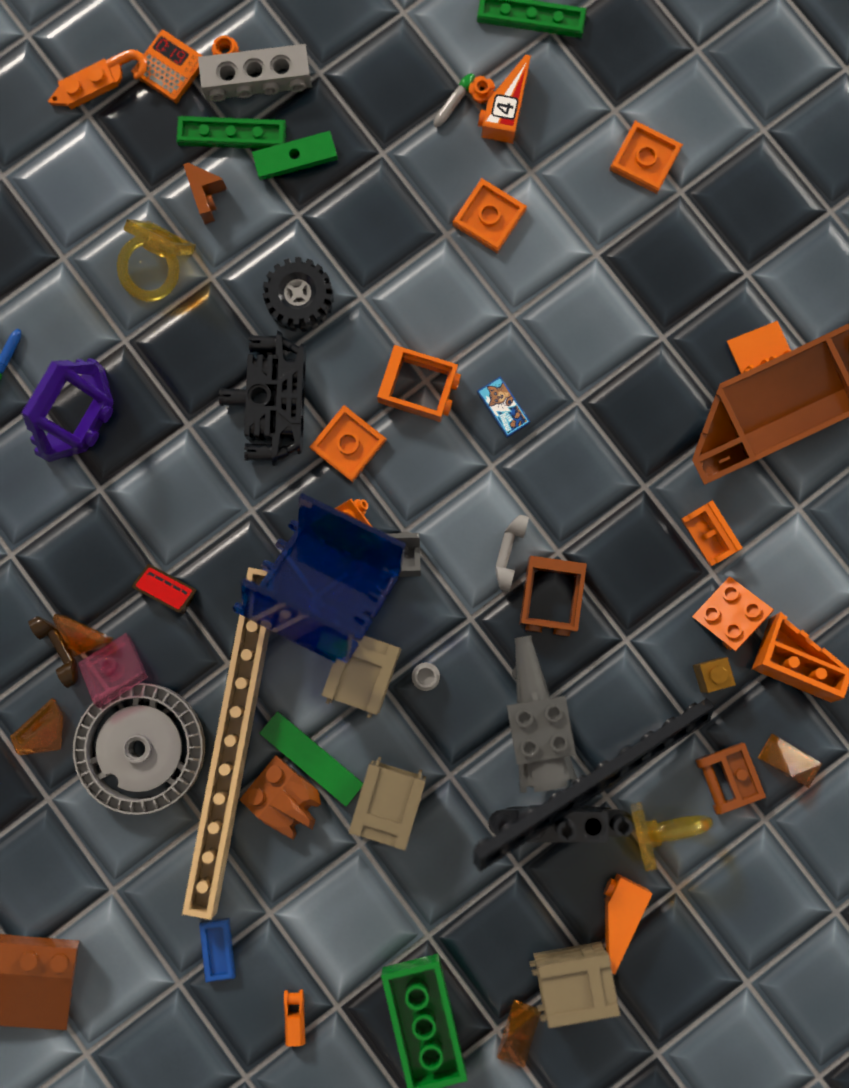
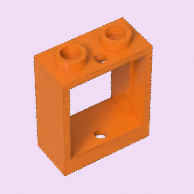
(391, 376)

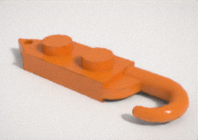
(95, 79)

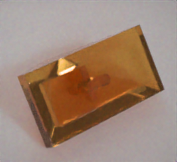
(79, 636)
(40, 732)
(790, 760)
(518, 1033)

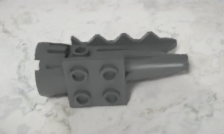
(539, 726)

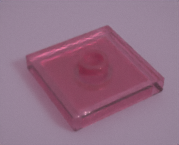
(112, 670)

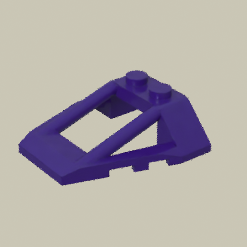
(60, 442)

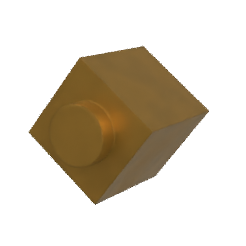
(714, 675)

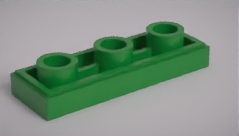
(278, 158)

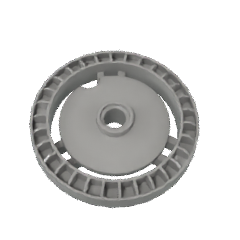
(117, 754)

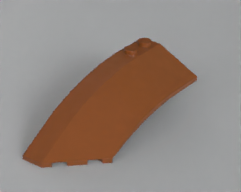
(775, 405)
(36, 981)

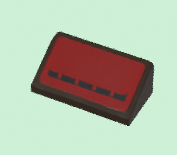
(164, 589)

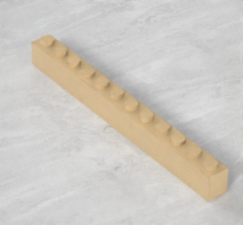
(227, 765)

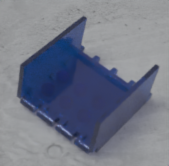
(324, 581)

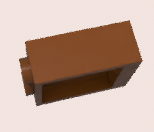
(560, 567)

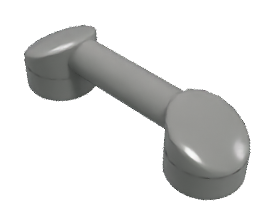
(503, 574)

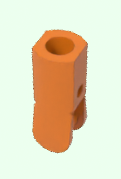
(294, 1020)

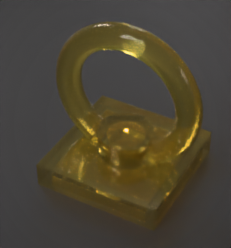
(159, 242)
(652, 834)

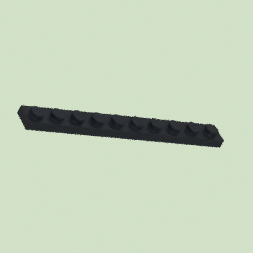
(587, 787)

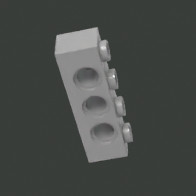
(243, 64)

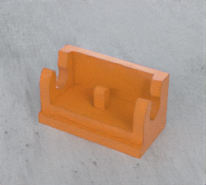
(711, 533)

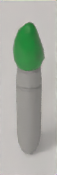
(453, 100)

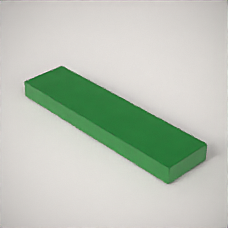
(533, 16)
(230, 132)
(311, 758)

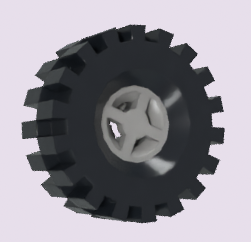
(295, 282)

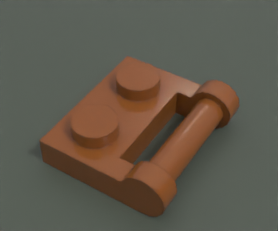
(739, 775)

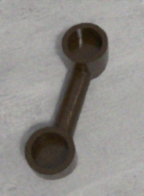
(69, 671)

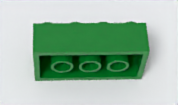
(424, 1023)

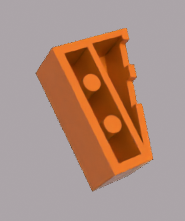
(799, 662)

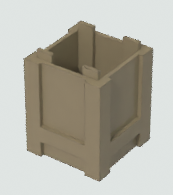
(365, 677)
(387, 804)
(575, 984)

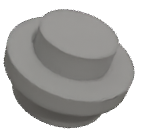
(425, 676)

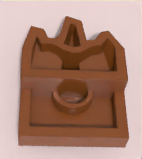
(282, 798)

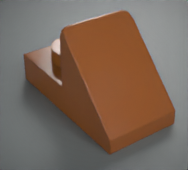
(203, 187)

